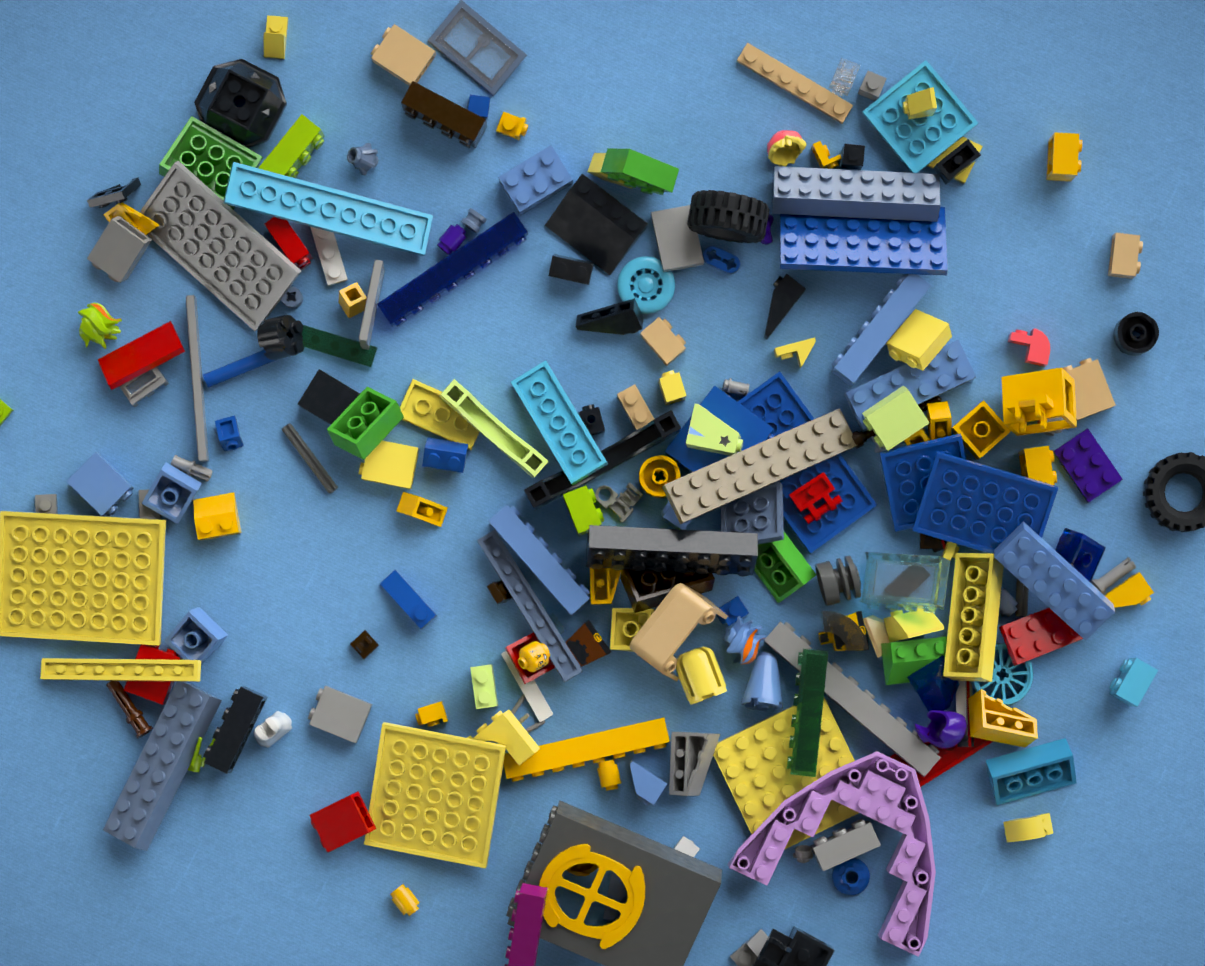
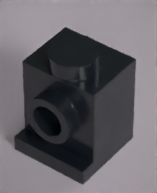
(596, 427)

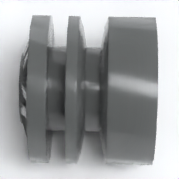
(838, 580)

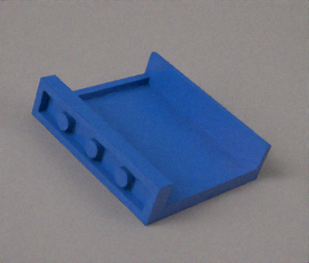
(748, 425)

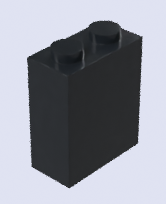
(327, 397)

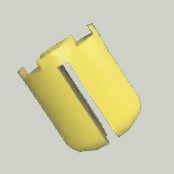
(700, 674)

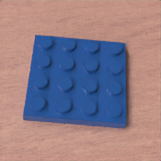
(907, 473)

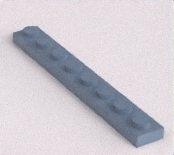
(529, 605)

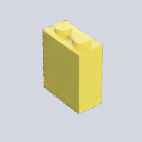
(919, 340)
(390, 465)

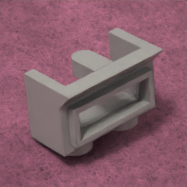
(143, 385)

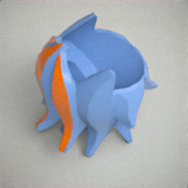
(743, 641)

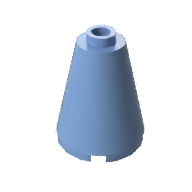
(763, 685)

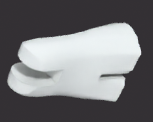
(273, 729)

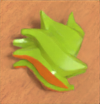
(97, 325)

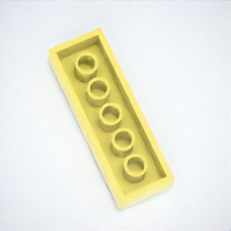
(973, 617)

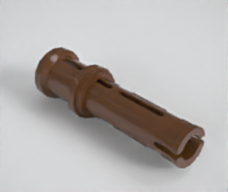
(134, 716)

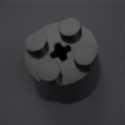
(1140, 323)
(281, 337)

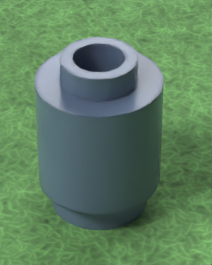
(1007, 603)

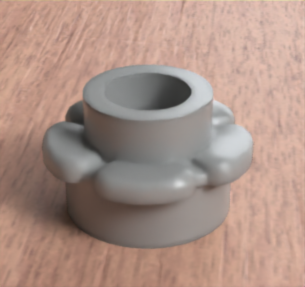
(803, 853)

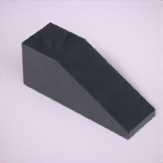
(784, 297)
(613, 319)

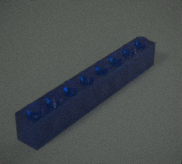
(453, 269)

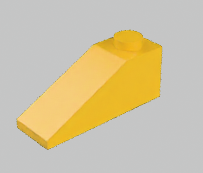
(1130, 592)

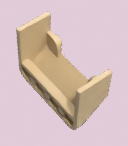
(671, 626)

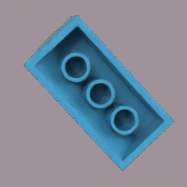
(1031, 771)

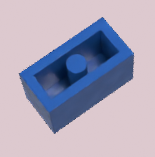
(445, 455)

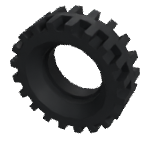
(1155, 492)

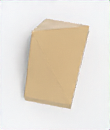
(877, 633)

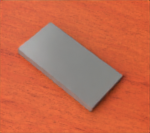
(371, 304)

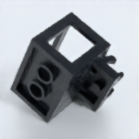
(794, 950)

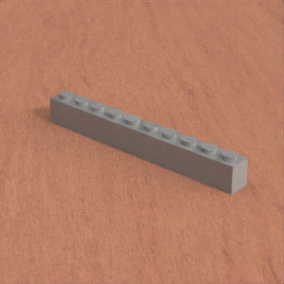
(859, 704)

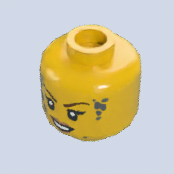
(533, 656)

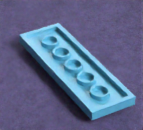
(559, 423)

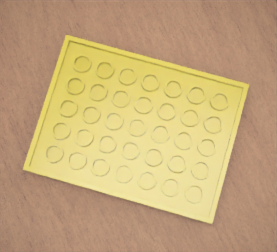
(81, 577)

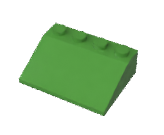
(208, 155)

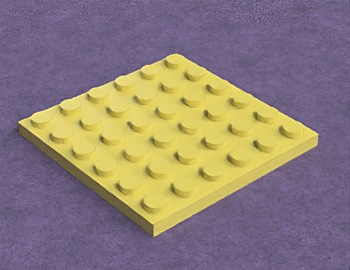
(758, 772)
(435, 794)

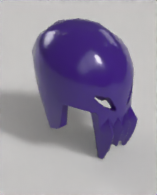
(944, 729)

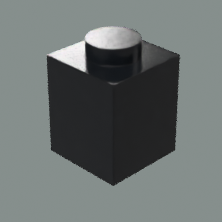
(852, 156)

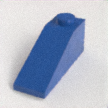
(408, 599)

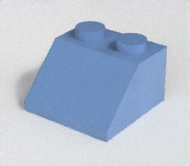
(171, 493)
(196, 636)
(646, 784)

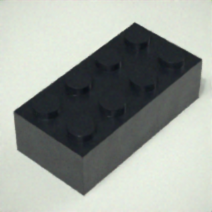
(235, 730)

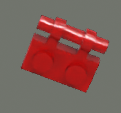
(812, 492)

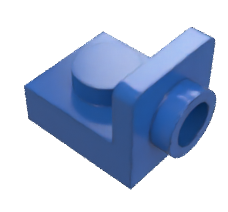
(228, 433)
(733, 609)

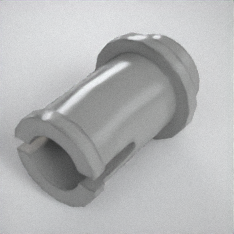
(735, 387)

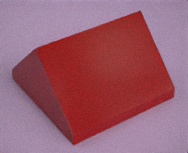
(513, 652)

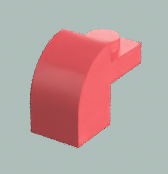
(1038, 346)

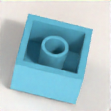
(1132, 681)

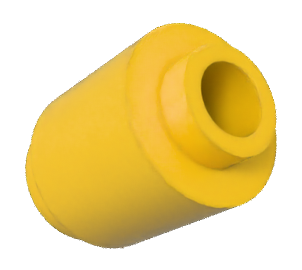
(609, 774)
(405, 900)

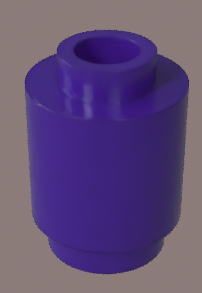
(452, 239)

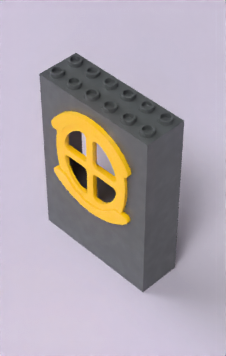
(664, 889)

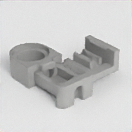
(622, 503)

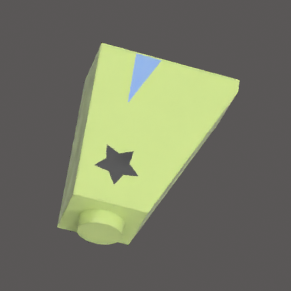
(712, 434)

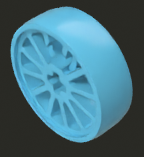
(1006, 680)

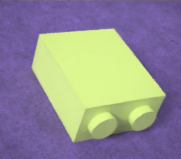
(894, 418)
(484, 686)

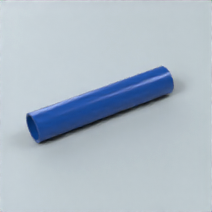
(236, 368)

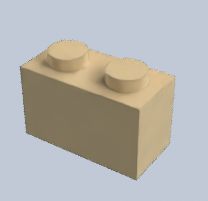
(1124, 255)
(663, 341)
(635, 407)

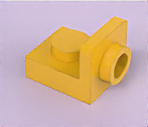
(512, 126)
(821, 153)

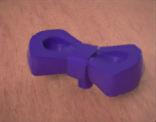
(768, 237)

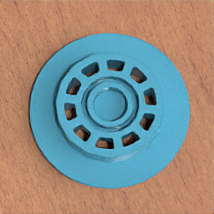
(646, 284)

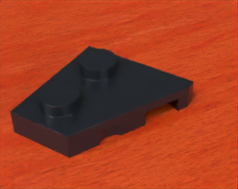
(116, 193)

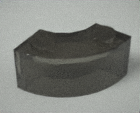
(844, 629)

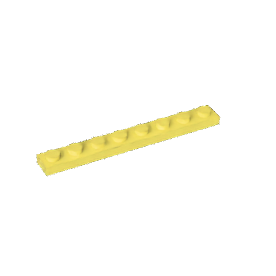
(120, 669)

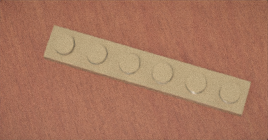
(794, 83)

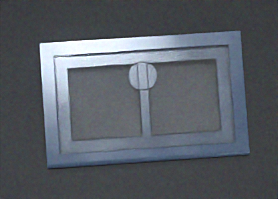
(477, 47)

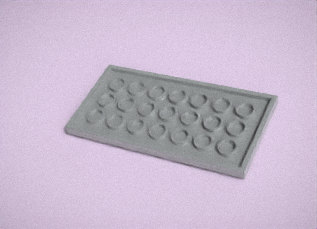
(218, 246)

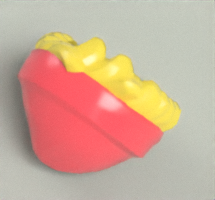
(785, 147)

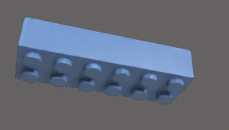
(877, 332)
(944, 373)
(539, 560)
(1054, 581)

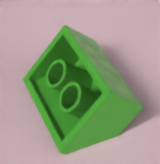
(782, 568)
(907, 657)

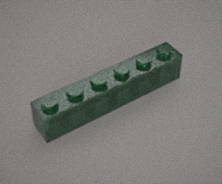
(809, 712)

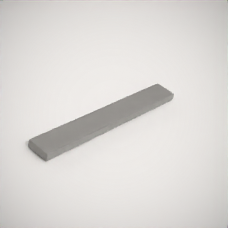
(197, 378)

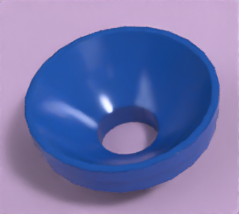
(839, 876)

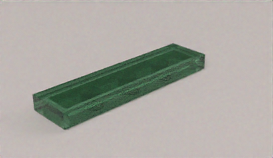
(338, 346)

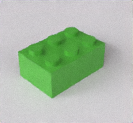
(639, 171)
(365, 423)

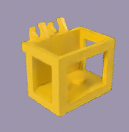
(1038, 397)

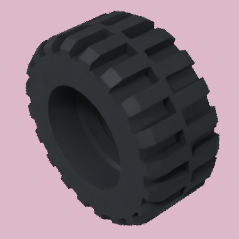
(728, 216)

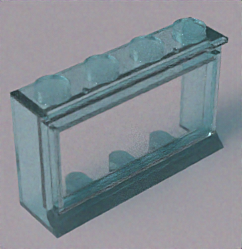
(905, 582)

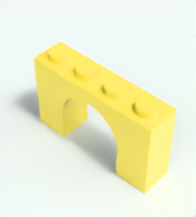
(509, 732)

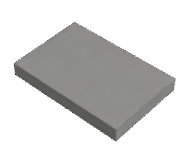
(675, 241)

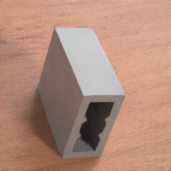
(119, 249)
(339, 714)

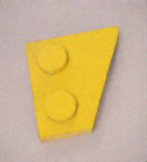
(132, 216)

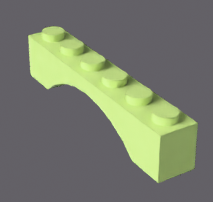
(488, 425)

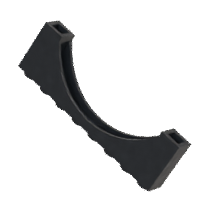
(616, 454)

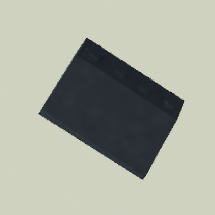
(596, 224)

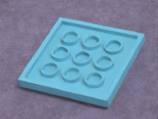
(925, 138)

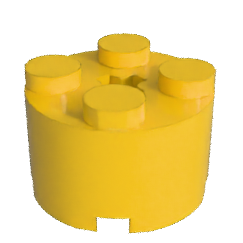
(656, 465)

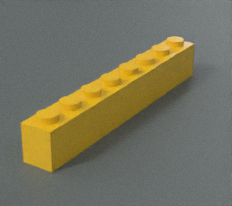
(590, 747)

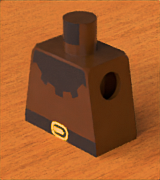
(587, 644)

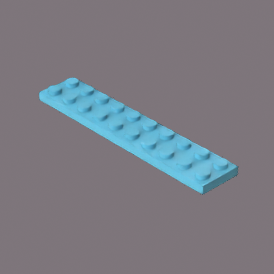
(328, 209)

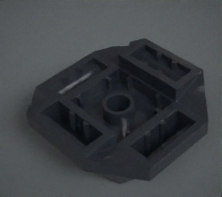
(263, 105)

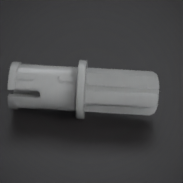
(191, 468)

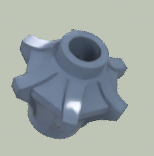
(363, 158)

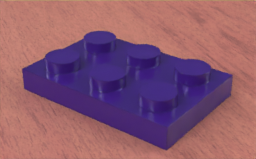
(1087, 465)

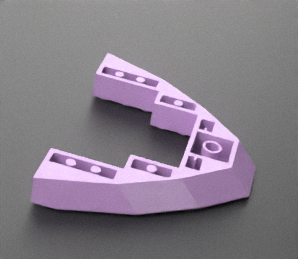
(878, 790)

